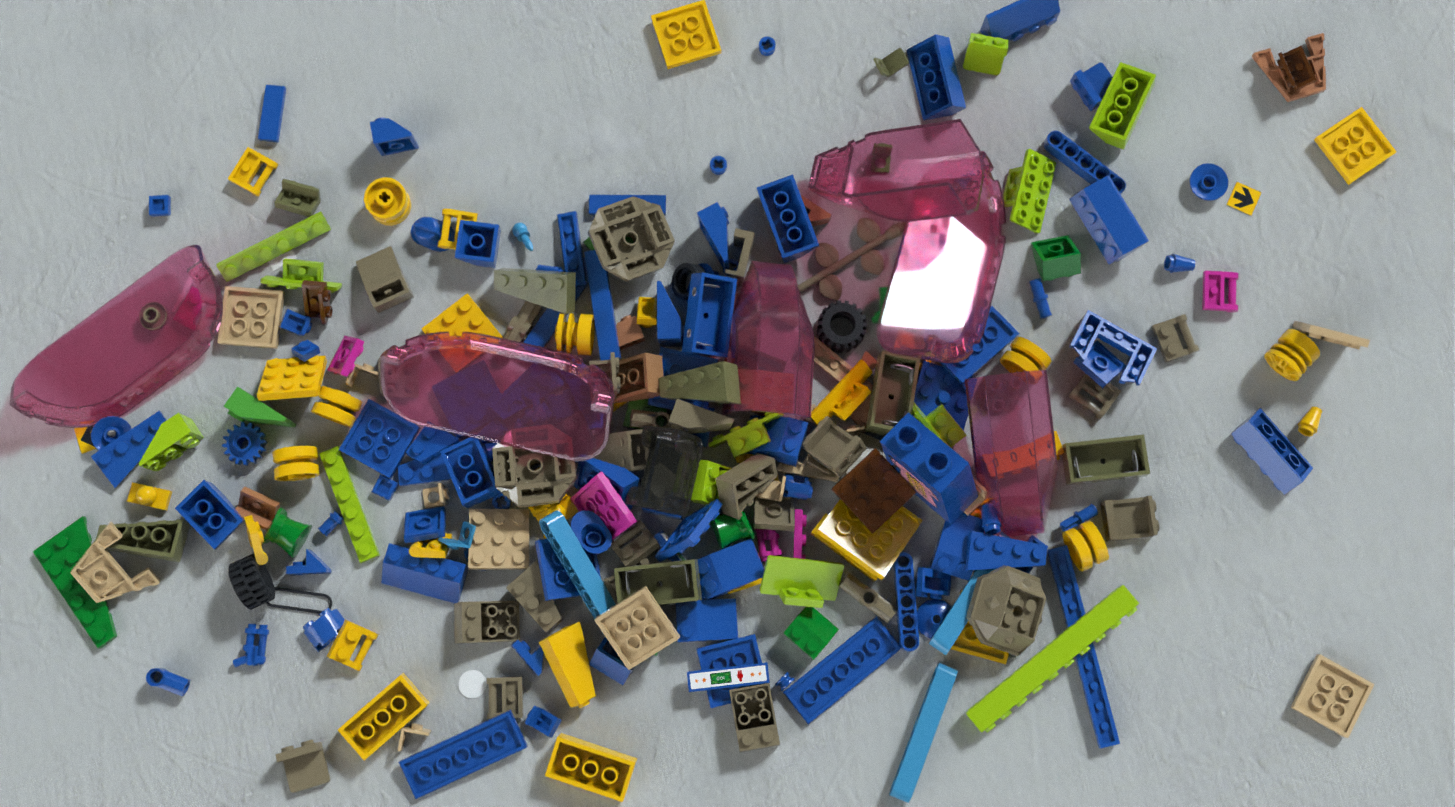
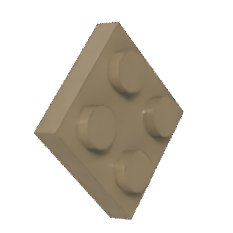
(774, 514)

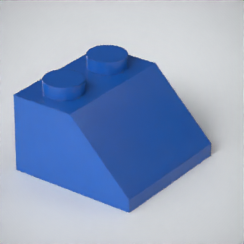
(391, 137)
(478, 243)
(609, 663)

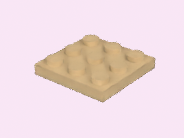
(251, 317)
(1331, 335)
(499, 539)
(637, 628)
(1332, 696)

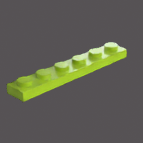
(273, 246)
(349, 504)

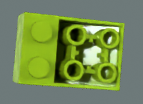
(170, 442)
(705, 484)

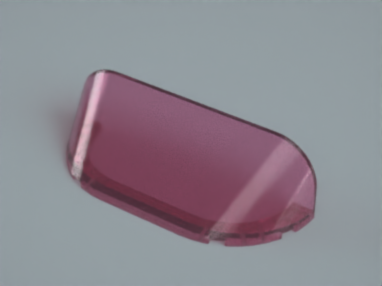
(945, 281)
(113, 360)
(501, 392)

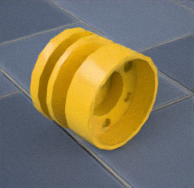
(575, 333)
(1292, 354)

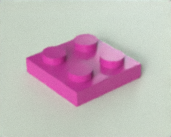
(345, 356)

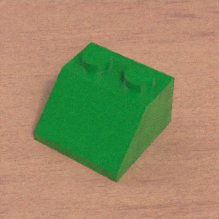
(1056, 258)
(810, 632)

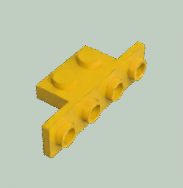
(845, 395)

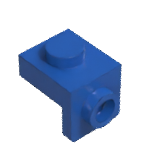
(296, 323)
(543, 721)

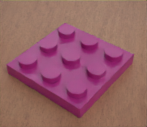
(603, 500)

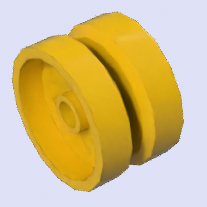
(387, 201)
(1025, 357)
(337, 405)
(295, 463)
(1085, 545)

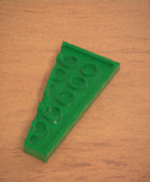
(58, 559)

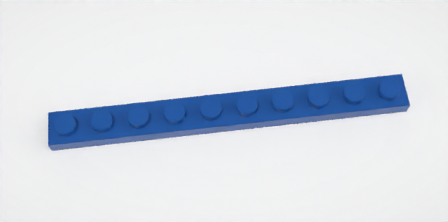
(1087, 663)

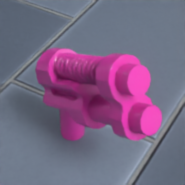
(765, 535)

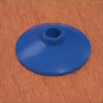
(1214, 176)
(100, 430)
(926, 613)

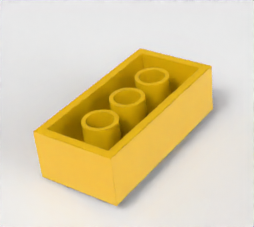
(383, 716)
(591, 767)

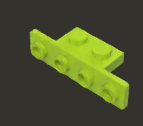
(298, 270)
(748, 437)

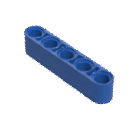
(1080, 155)
(902, 611)

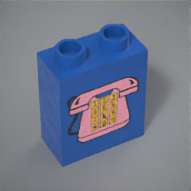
(930, 468)

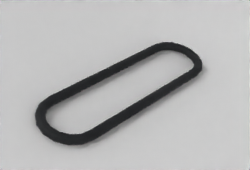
(301, 592)

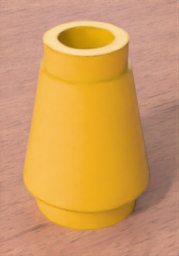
(1310, 422)

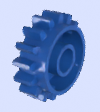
(237, 437)

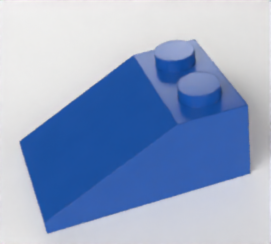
(714, 225)
(669, 324)
(786, 439)
(470, 472)
(619, 476)
(210, 513)
(952, 546)
(729, 569)
(707, 620)

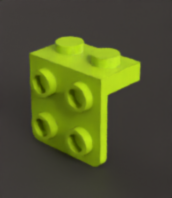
(985, 54)

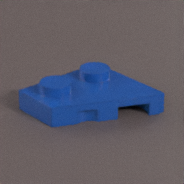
(429, 444)

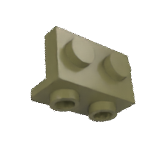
(298, 198)

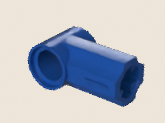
(169, 681)

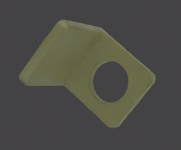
(892, 63)

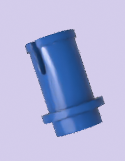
(329, 525)

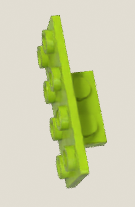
(1029, 190)
(941, 424)
(801, 580)

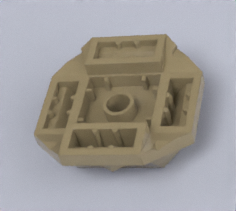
(642, 223)
(527, 486)
(1007, 609)

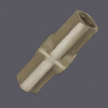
(521, 325)
(647, 418)
(878, 604)

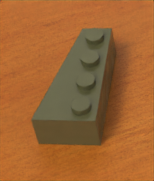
(540, 287)
(704, 384)
(152, 539)

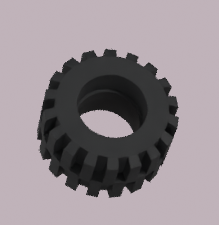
(846, 311)
(251, 582)

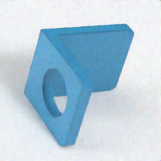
(462, 541)

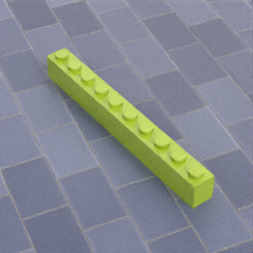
(1051, 658)

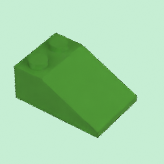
(247, 407)

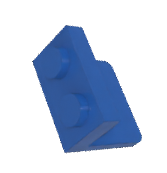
(1092, 84)

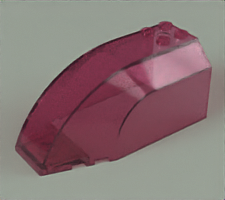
(904, 173)
(772, 343)
(1014, 447)

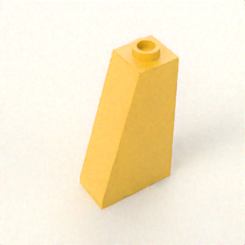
(570, 664)

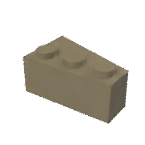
(744, 482)
(529, 593)

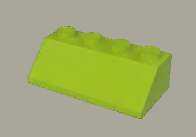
(1122, 105)

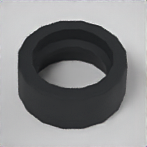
(679, 278)

